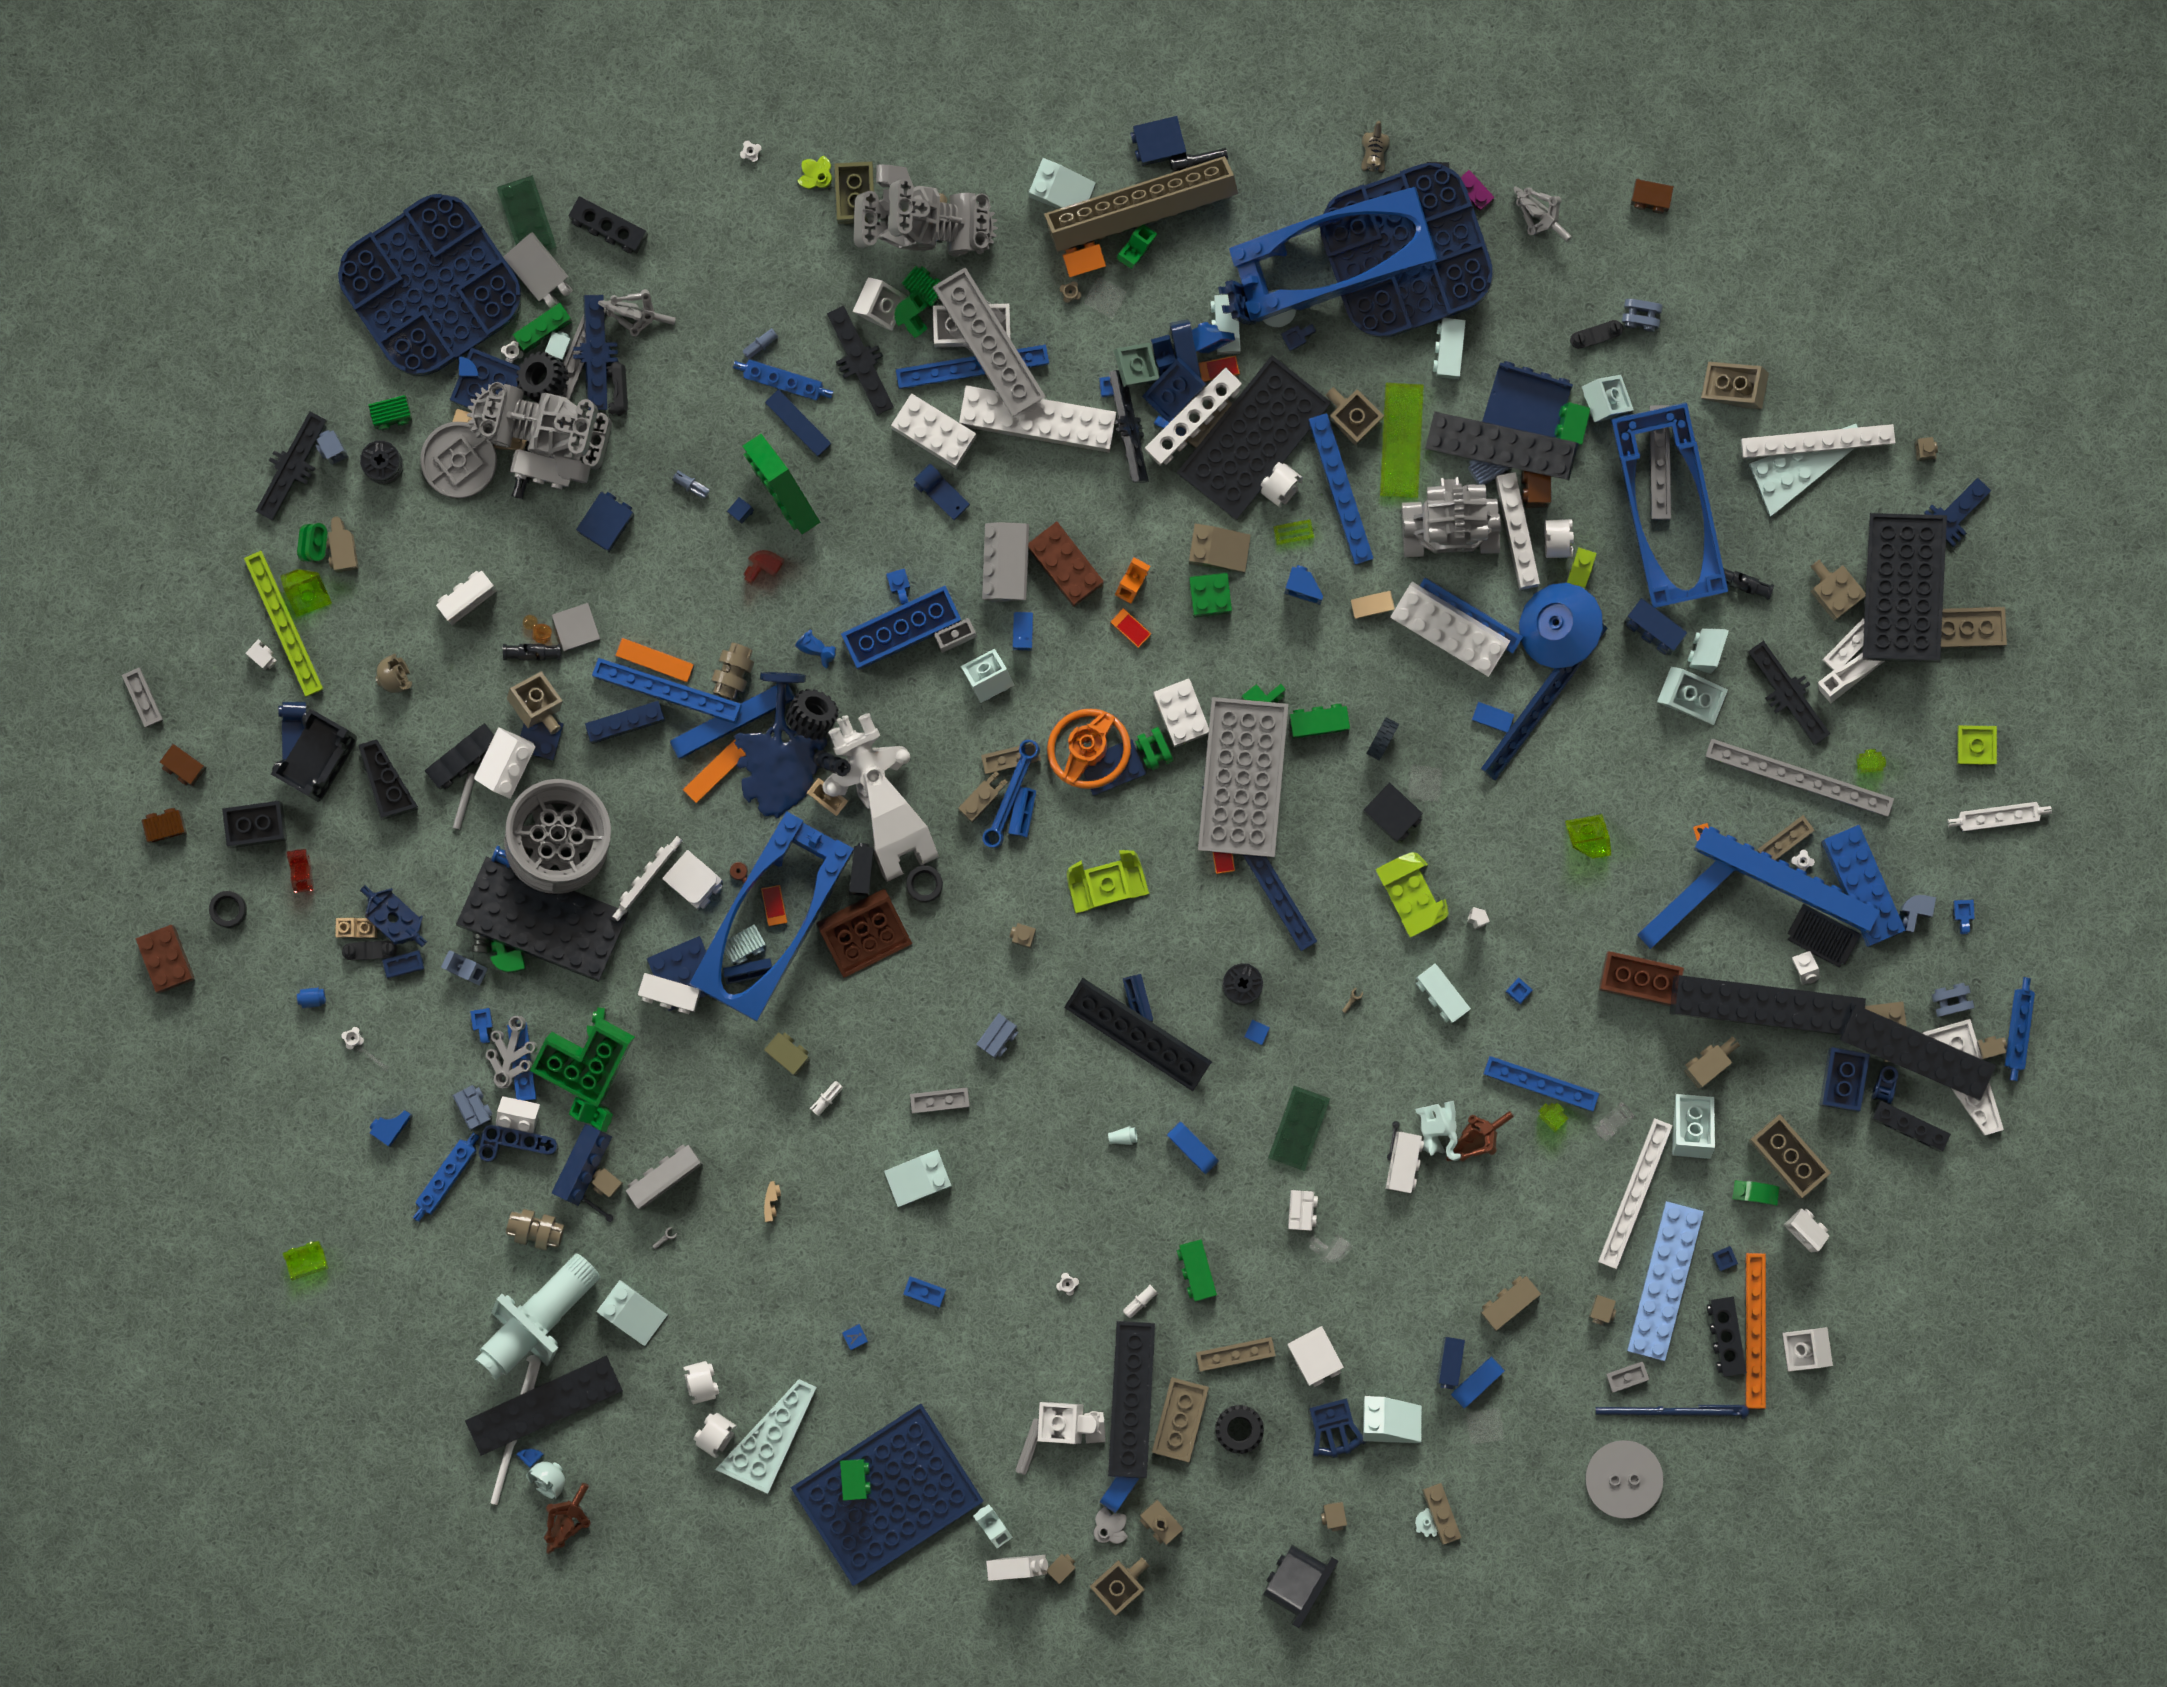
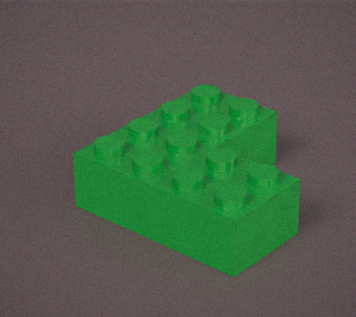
(780, 484)
(585, 1070)

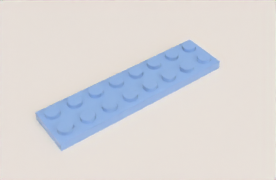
(1665, 1281)

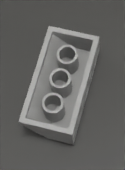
(1005, 562)
(663, 1177)

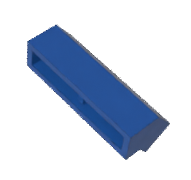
(1022, 812)

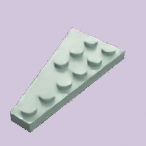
(1787, 475)
(766, 1445)

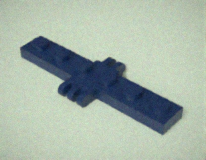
(595, 351)
(1960, 509)

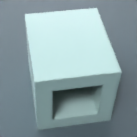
(559, 345)

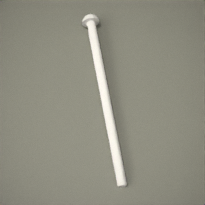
(529, 1382)

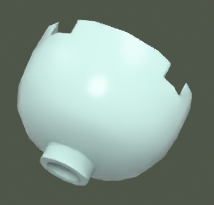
(547, 1478)

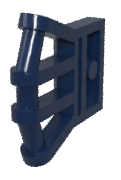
(1332, 1416)

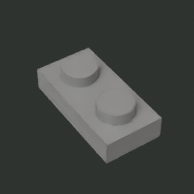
(1627, 1376)

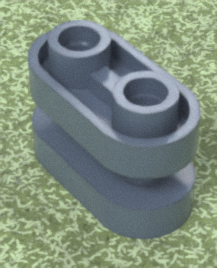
(1632, 320)
(1959, 991)

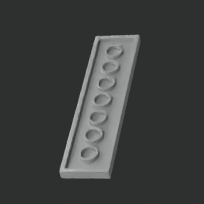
(989, 342)

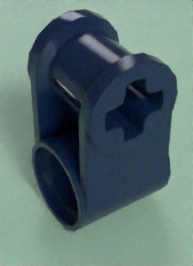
(1885, 1086)

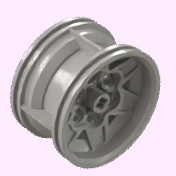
(580, 804)

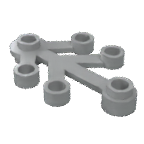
(509, 1054)

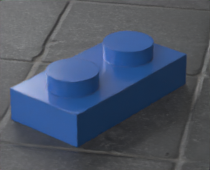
(924, 1291)

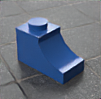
(1209, 338)
(389, 1129)

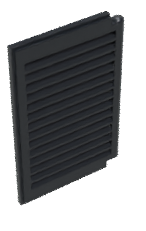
(1822, 936)

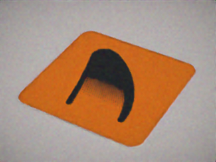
(1699, 829)

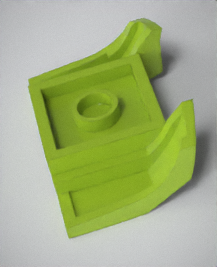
(1106, 882)
(1411, 893)

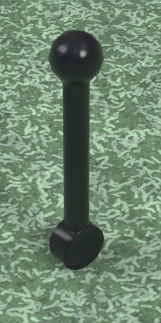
(1395, 1124)
(609, 1217)

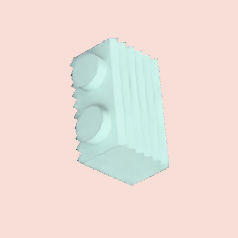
(744, 944)

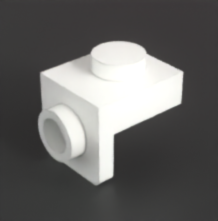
(1806, 968)
(1099, 1436)

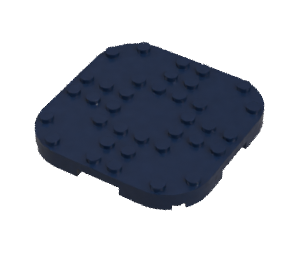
(433, 280)
(1425, 293)

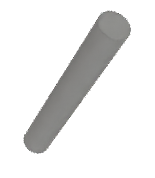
(464, 800)

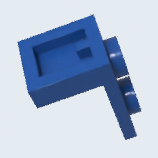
(1022, 631)

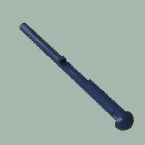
(1703, 1410)

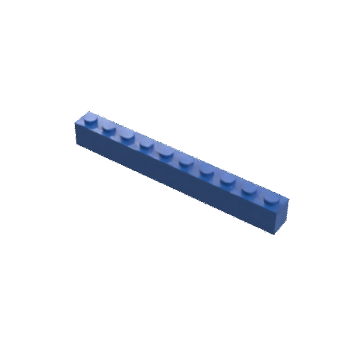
(1787, 880)

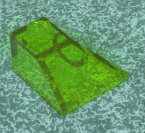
(305, 591)
(1589, 836)

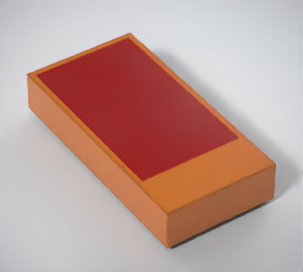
(1211, 369)
(1130, 628)
(1223, 862)
(774, 905)

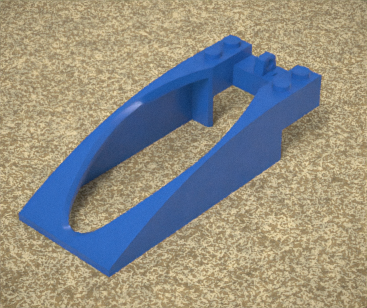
(1264, 305)
(1712, 576)
(835, 857)

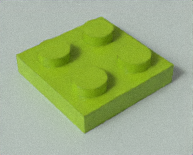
(1977, 745)

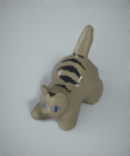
(1375, 146)

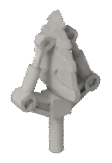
(1537, 209)
(632, 310)

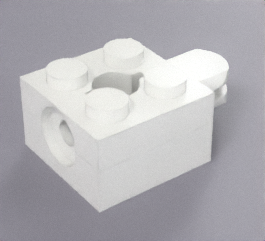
(1064, 1423)

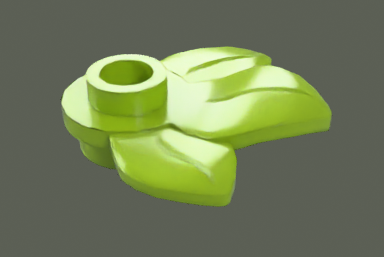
(813, 171)

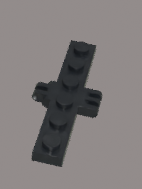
(860, 360)
(1129, 429)
(291, 466)
(1788, 693)

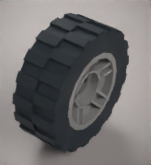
(1382, 738)

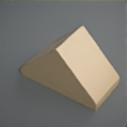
(832, 804)

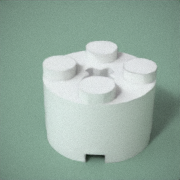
(1281, 484)
(1558, 538)
(700, 1382)
(715, 1434)

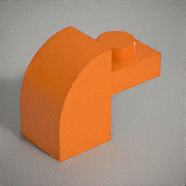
(1132, 580)

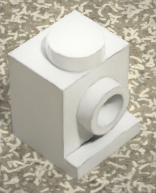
(261, 655)

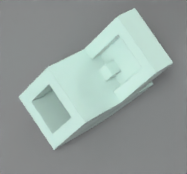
(992, 1526)

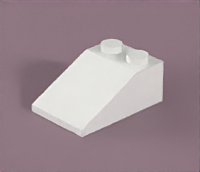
(1807, 1230)

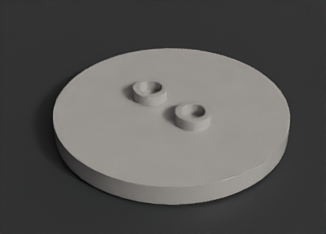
(457, 460)
(1624, 1479)

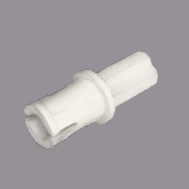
(826, 1098)
(1140, 1301)

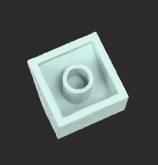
(1607, 398)
(987, 675)

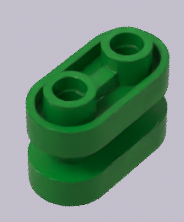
(312, 542)
(1151, 760)

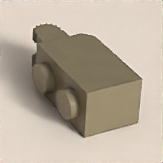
(342, 547)
(981, 798)

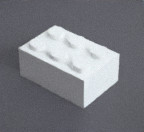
(1181, 712)

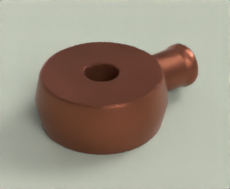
(739, 876)

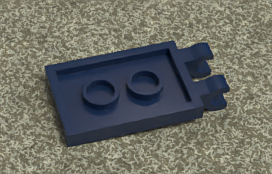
(1236, 302)

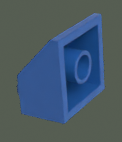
(1303, 586)

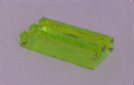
(1294, 539)

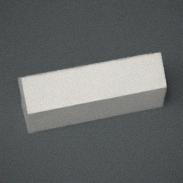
(1478, 918)

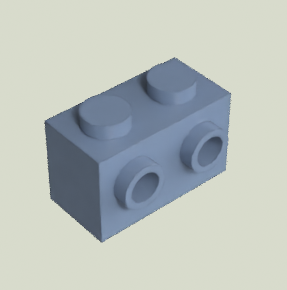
(331, 447)

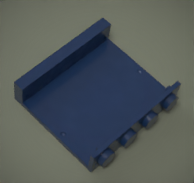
(1526, 400)

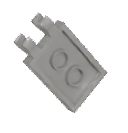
(538, 269)

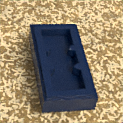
(403, 964)

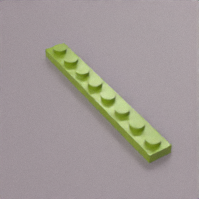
(283, 623)

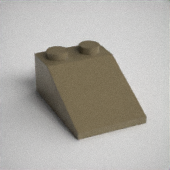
(1735, 384)
(1219, 548)

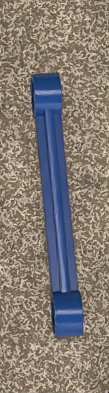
(1011, 793)

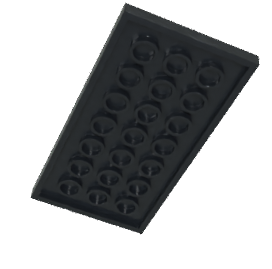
(1253, 437)
(1904, 587)
(556, 928)

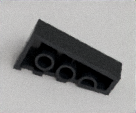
(387, 787)

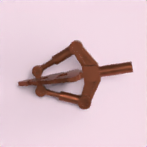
(1479, 1142)
(564, 1525)

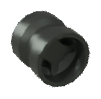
(478, 947)

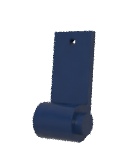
(940, 491)
(291, 724)

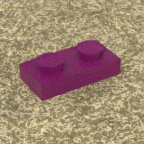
(1477, 191)

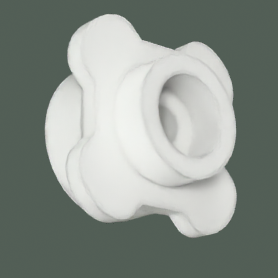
(750, 156)
(508, 348)
(1802, 856)
(352, 1033)
(1062, 1285)

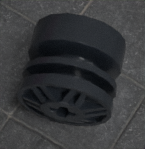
(387, 471)
(1237, 994)

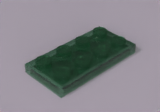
(526, 211)
(1298, 1128)

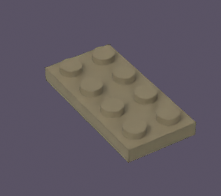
(1973, 627)
(1180, 1419)

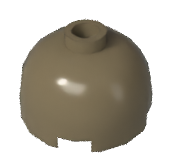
(392, 674)

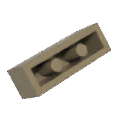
(1509, 1302)

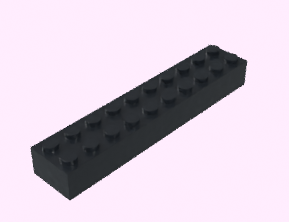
(1761, 1005)

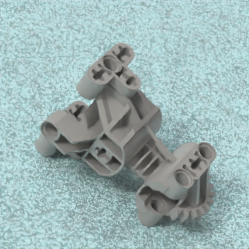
(916, 218)
(548, 426)
(1451, 521)

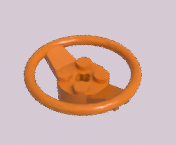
(1083, 756)

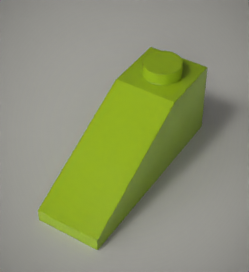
(1581, 567)

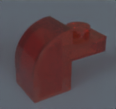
(765, 561)
(300, 870)

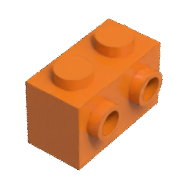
(1083, 259)

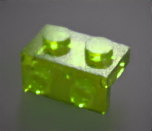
(305, 1260)

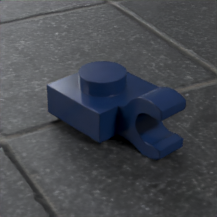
(1295, 337)

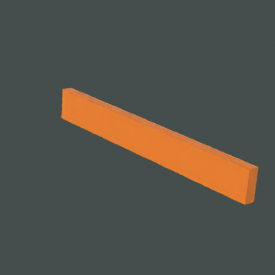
(1756, 1331)

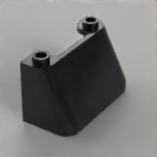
(316, 756)

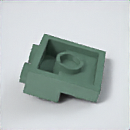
(1136, 365)

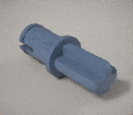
(760, 343)
(690, 484)

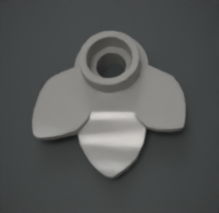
(1112, 1525)

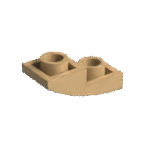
(1372, 604)
(355, 928)
(772, 1195)

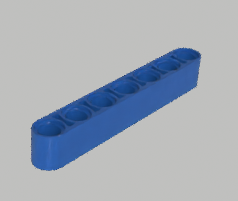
(718, 728)
(1684, 903)

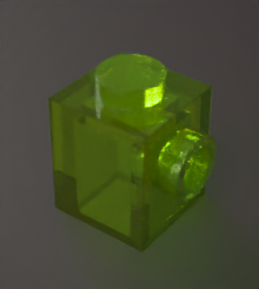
(1870, 762)
(1552, 1116)

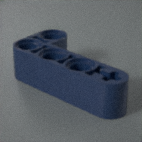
(1184, 344)
(519, 1143)

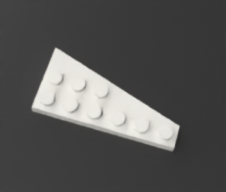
(1982, 1112)

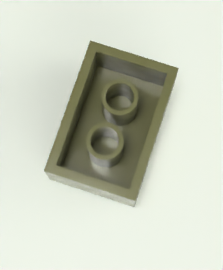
(851, 181)

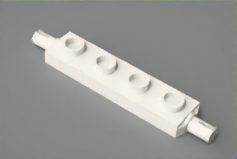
(1999, 816)
(650, 871)

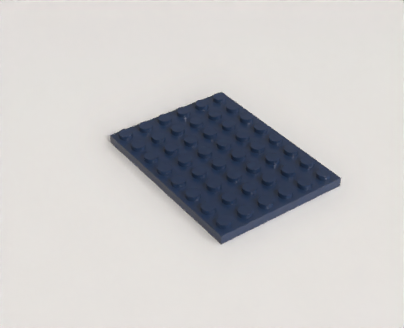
(912, 1496)

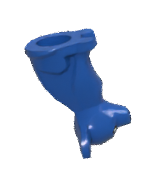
(814, 646)

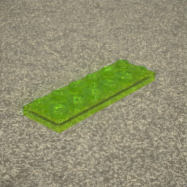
(1401, 440)

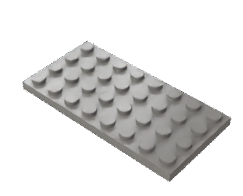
(1243, 777)

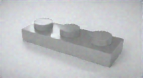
(142, 697)
(939, 1100)

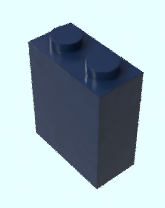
(1158, 141)
(605, 521)
(1450, 1362)

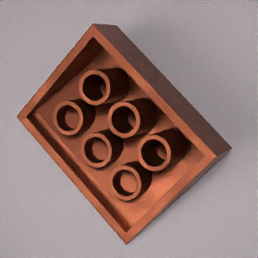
(864, 933)

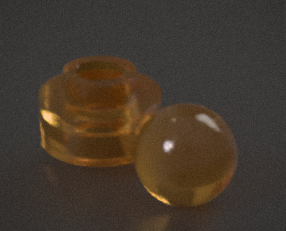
(541, 632)

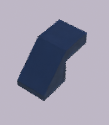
(1163, 353)

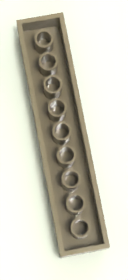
(1141, 203)

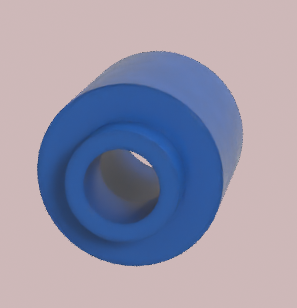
(311, 997)

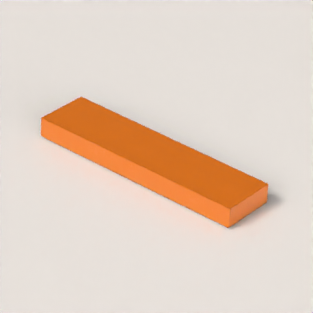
(654, 660)
(714, 772)

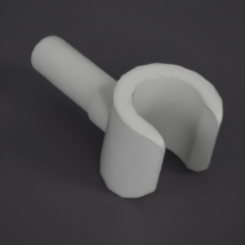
(664, 1238)

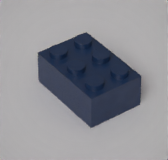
(1655, 627)
(1844, 1079)

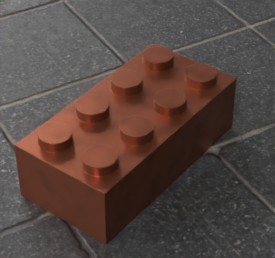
(1065, 564)
(1638, 978)

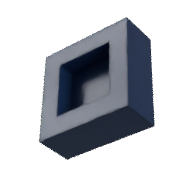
(740, 510)
(1725, 1258)

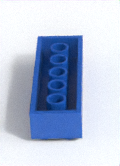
(901, 628)
(1861, 876)

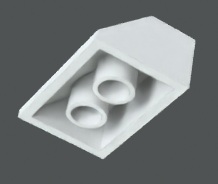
(466, 597)
(504, 762)

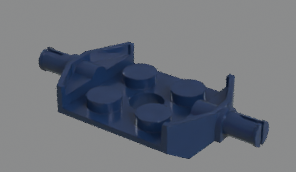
(386, 903)

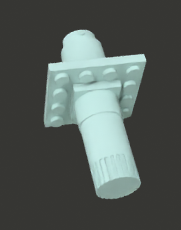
(528, 1325)

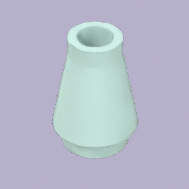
(1123, 1136)

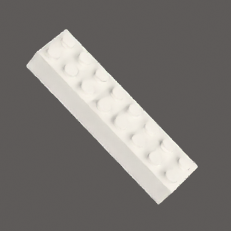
(1042, 421)

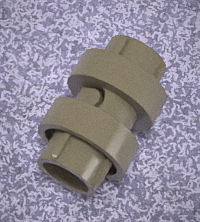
(735, 664)
(541, 1231)

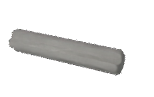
(1028, 1448)

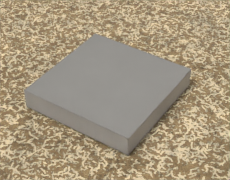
(575, 627)

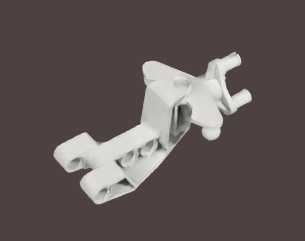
(894, 822)

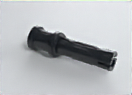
(1188, 161)

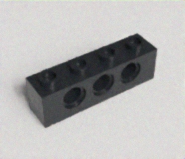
(584, 207)
(1910, 1126)
(1737, 1365)

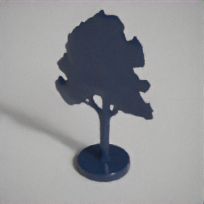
(778, 769)

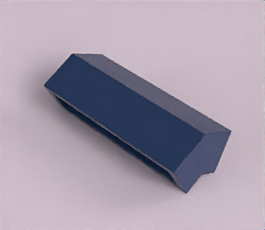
(747, 971)
(1137, 996)

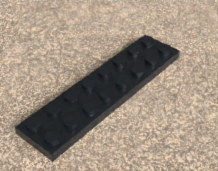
(1501, 446)
(1137, 1034)
(1917, 1052)
(1131, 1399)
(543, 1405)

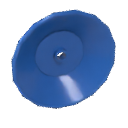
(1577, 629)

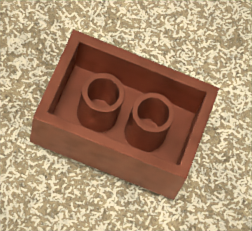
(165, 959)

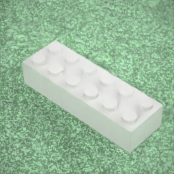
(1450, 629)

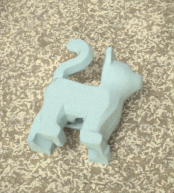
(1442, 1125)

